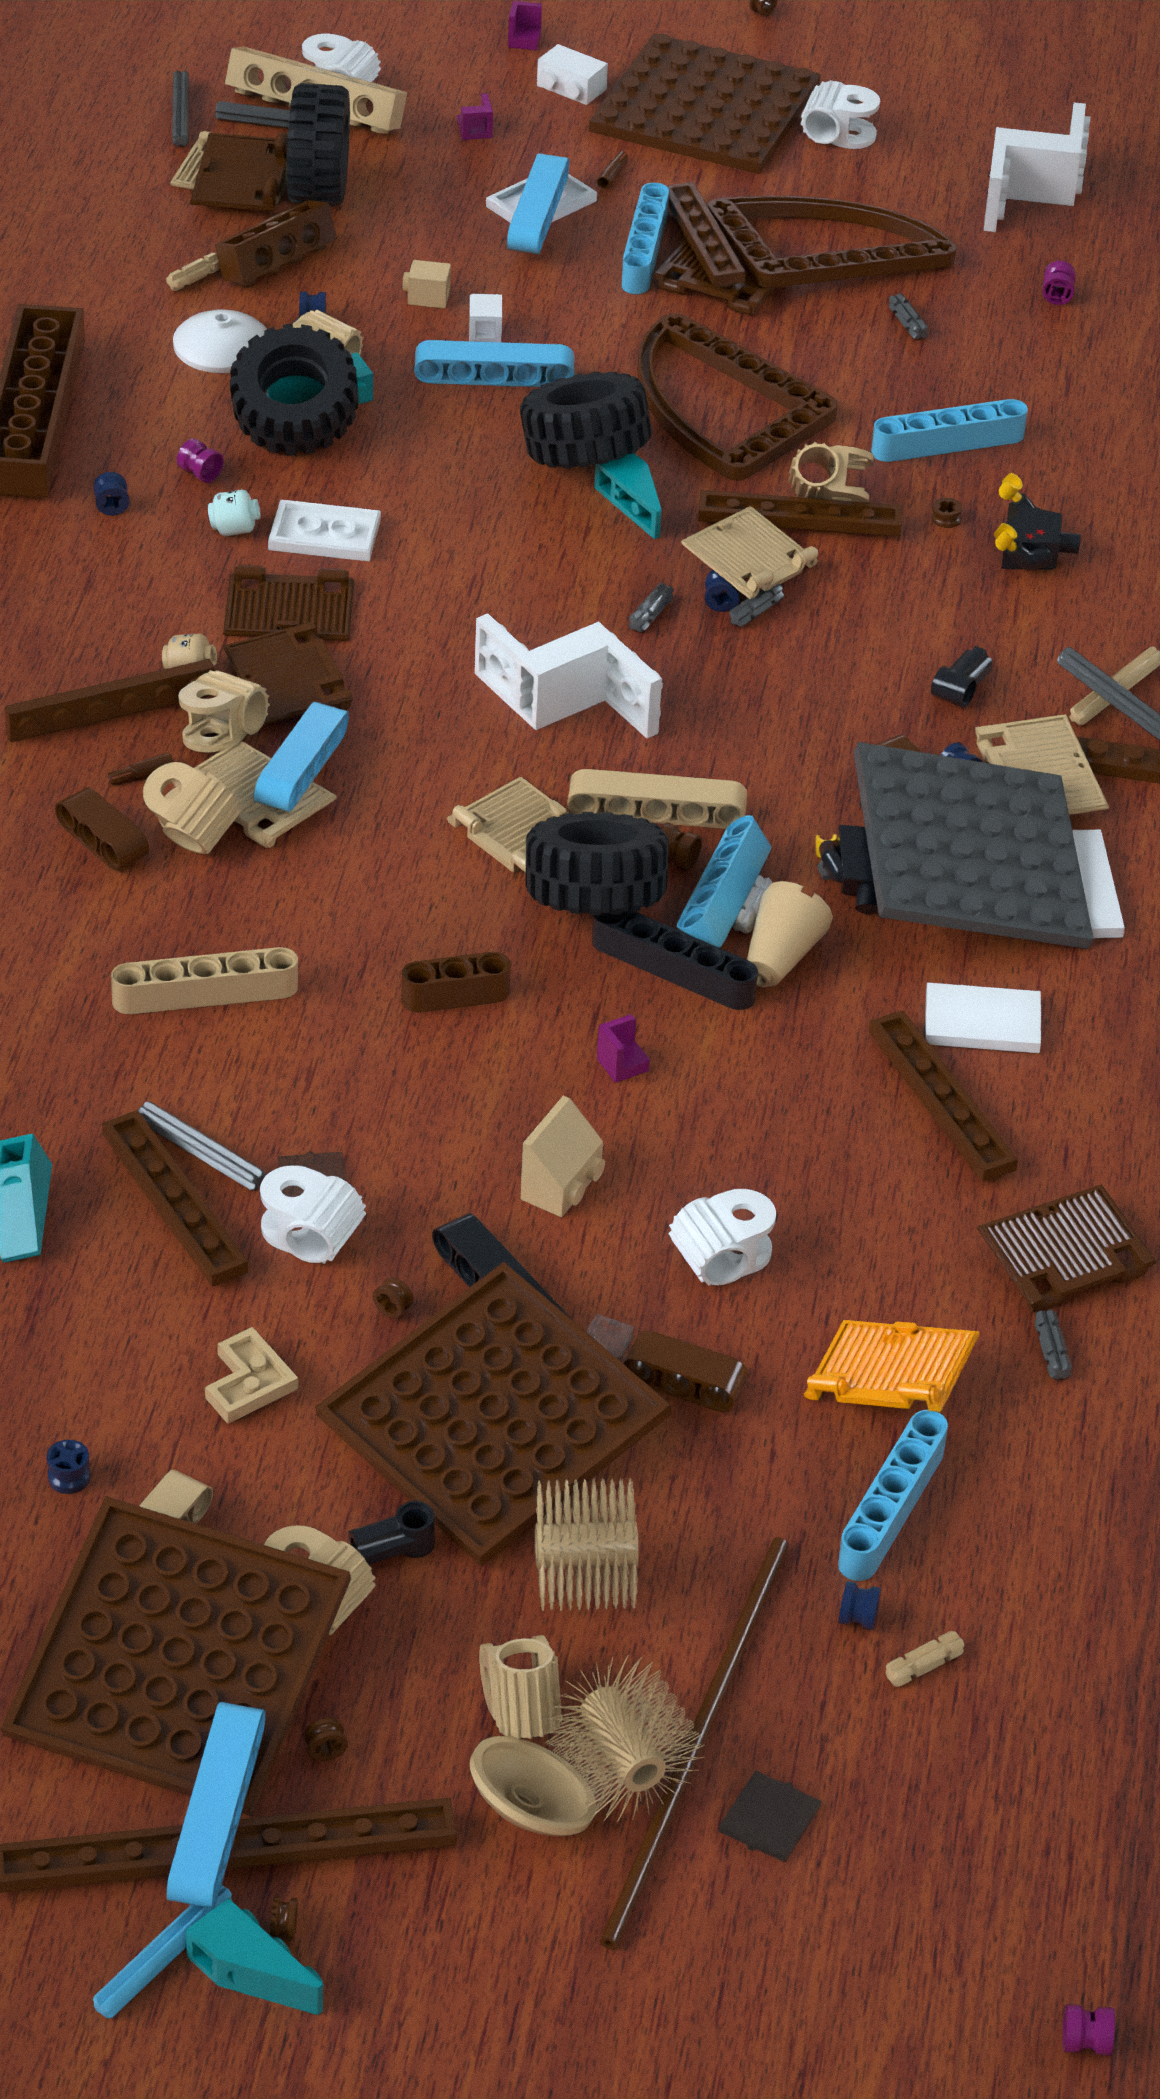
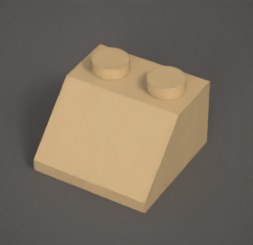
(560, 1159)

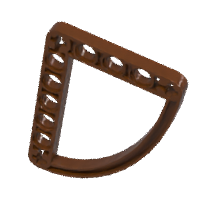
(928, 251)
(739, 462)

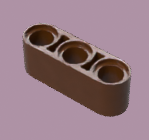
(102, 828)
(455, 982)
(687, 1371)

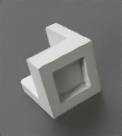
(485, 318)

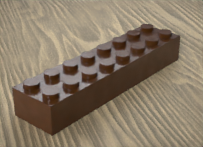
(37, 394)

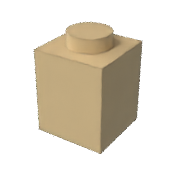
(428, 283)

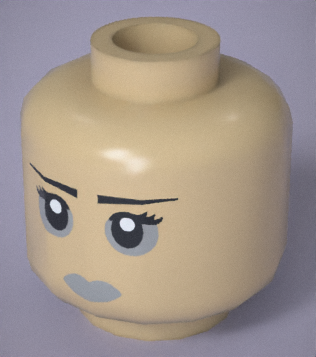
(187, 649)

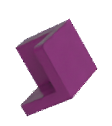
(525, 25)
(476, 121)
(619, 1051)

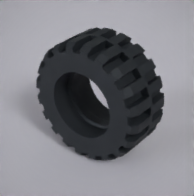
(318, 143)
(286, 354)
(585, 419)
(596, 863)

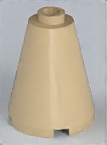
(786, 930)

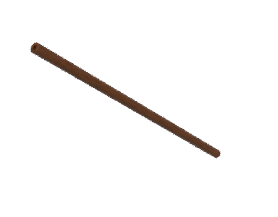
(702, 1725)

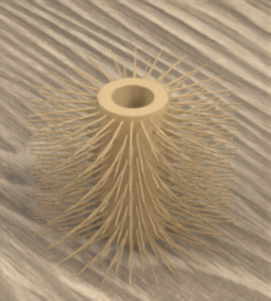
(587, 1544)
(622, 1738)

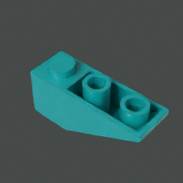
(23, 1196)
(246, 1959)

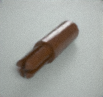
(611, 170)
(141, 768)

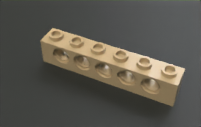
(243, 75)

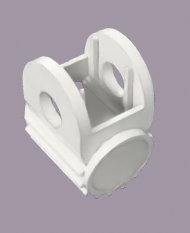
(347, 57)
(836, 110)
(326, 1211)
(709, 1231)

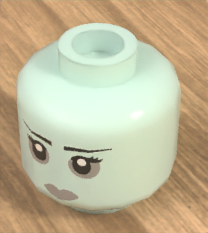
(233, 512)

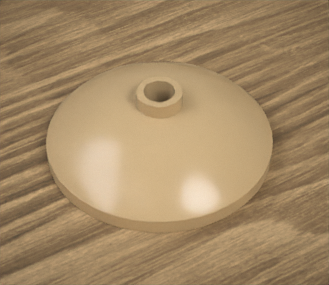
(530, 1787)

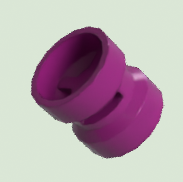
(1059, 282)
(202, 462)
(1088, 2029)

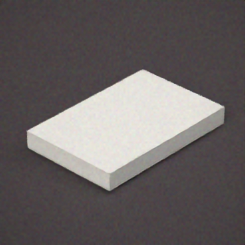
(574, 197)
(324, 530)
(983, 1017)

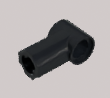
(961, 679)
(406, 1533)

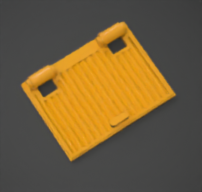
(892, 1364)

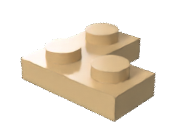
(256, 1378)

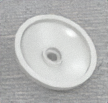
(214, 338)

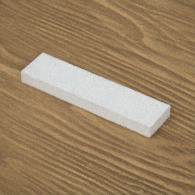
(1098, 885)

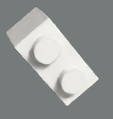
(572, 74)

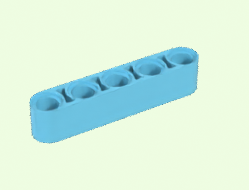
(538, 203)
(645, 238)
(514, 363)
(949, 430)
(301, 756)
(726, 882)
(892, 1495)
(216, 1805)

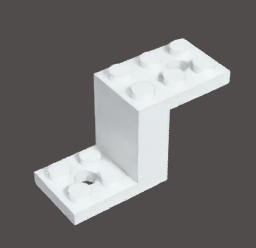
(1037, 166)
(568, 675)

